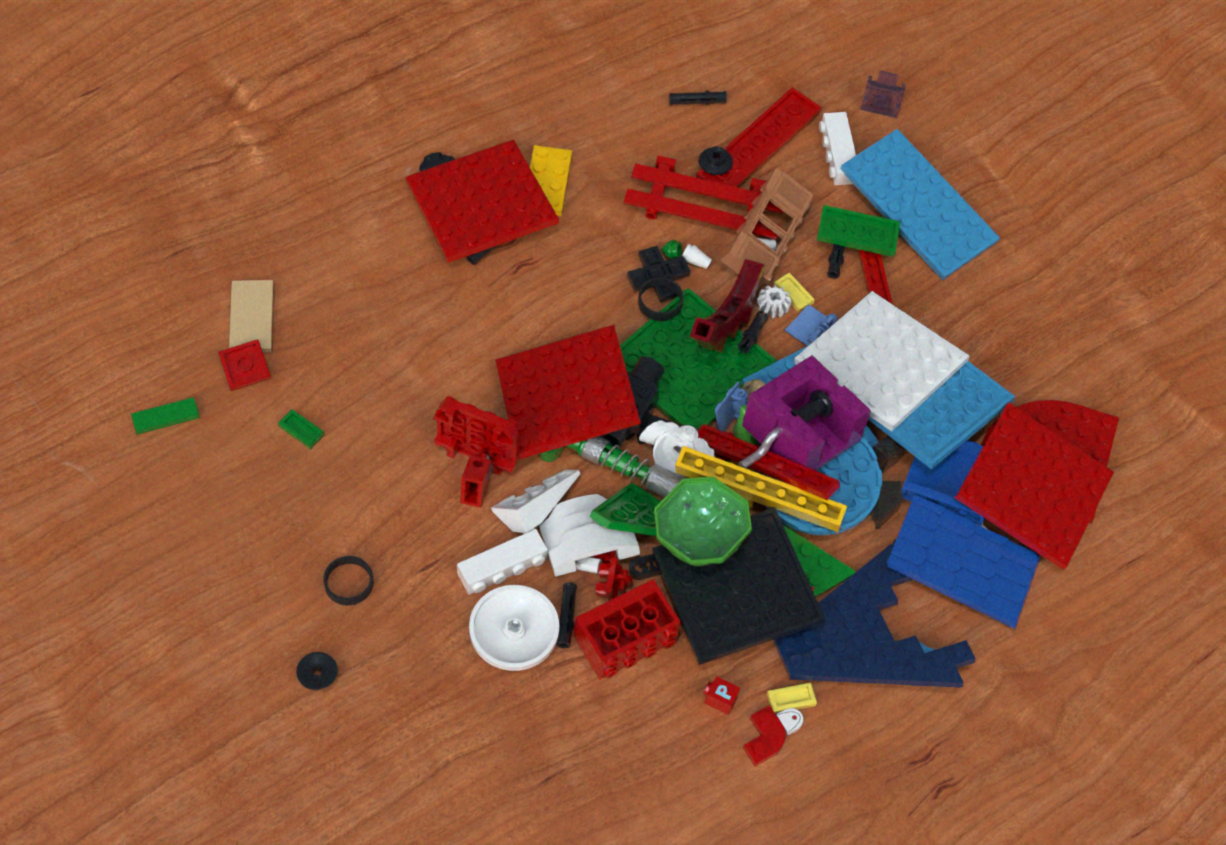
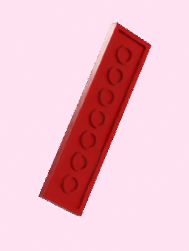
(765, 137)

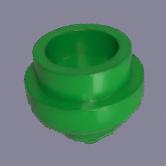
(672, 249)

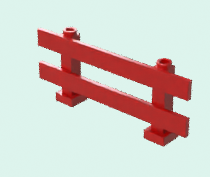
(665, 175)

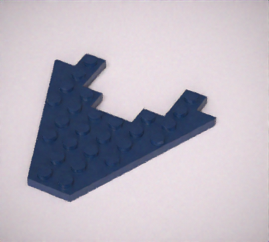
(857, 642)

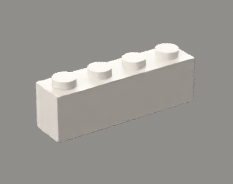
(838, 143)
(502, 562)

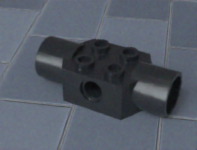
(644, 383)

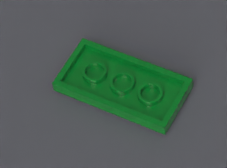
(858, 230)

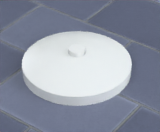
(514, 627)

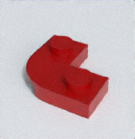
(771, 736)

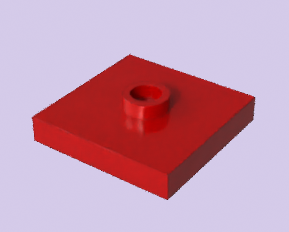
(244, 365)

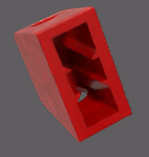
(476, 471)

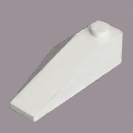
(531, 509)

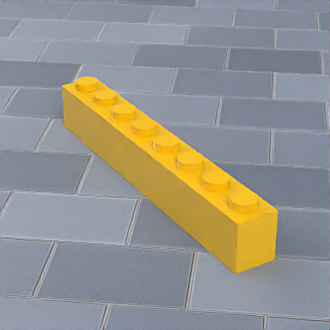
(763, 489)

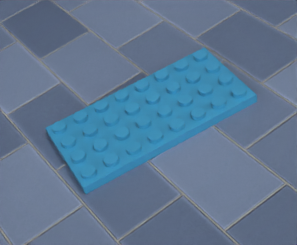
(929, 209)

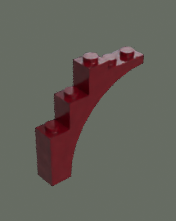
(736, 309)

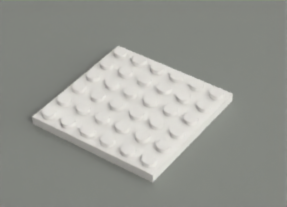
(885, 358)

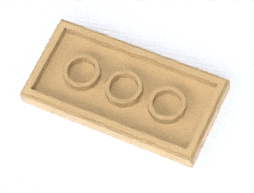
(251, 313)

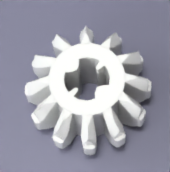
(774, 301)

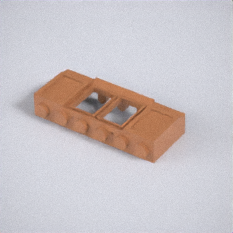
(787, 196)

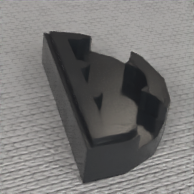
(433, 160)

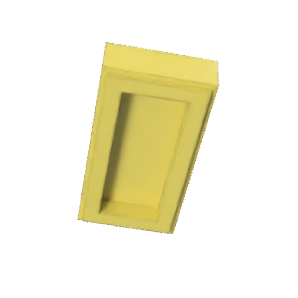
(799, 296)
(793, 697)

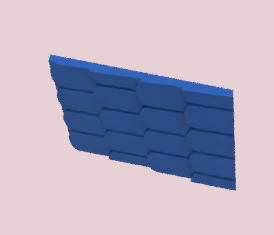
(964, 561)

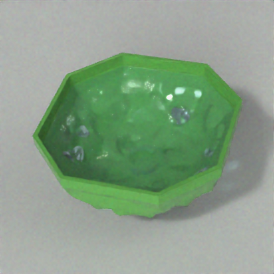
(702, 521)

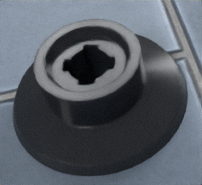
(711, 164)
(320, 662)

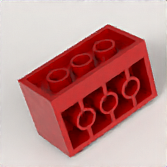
(626, 629)

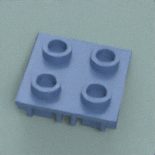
(810, 325)
(730, 407)

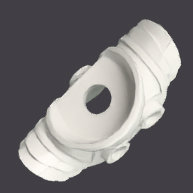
(670, 439)

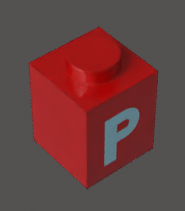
(721, 695)

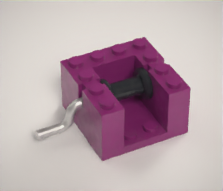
(804, 416)

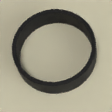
(660, 316)
(348, 560)

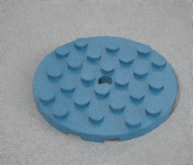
(858, 490)

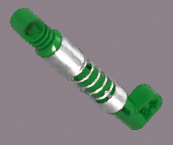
(601, 451)

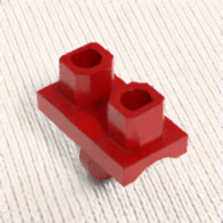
(616, 579)

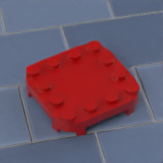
(475, 431)

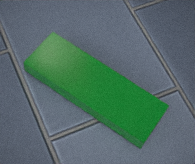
(165, 415)

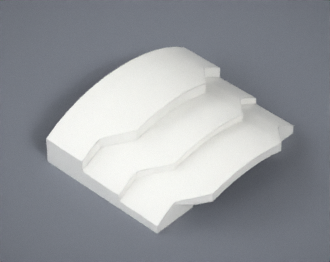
(574, 535)

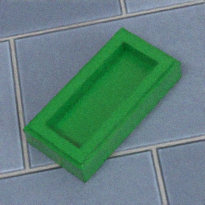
(301, 429)

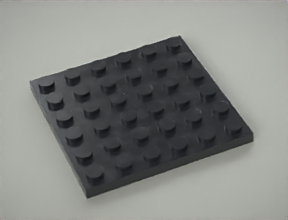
(746, 598)

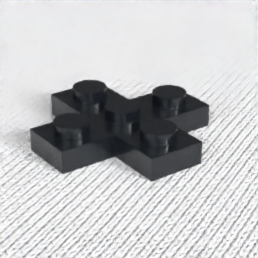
(654, 267)

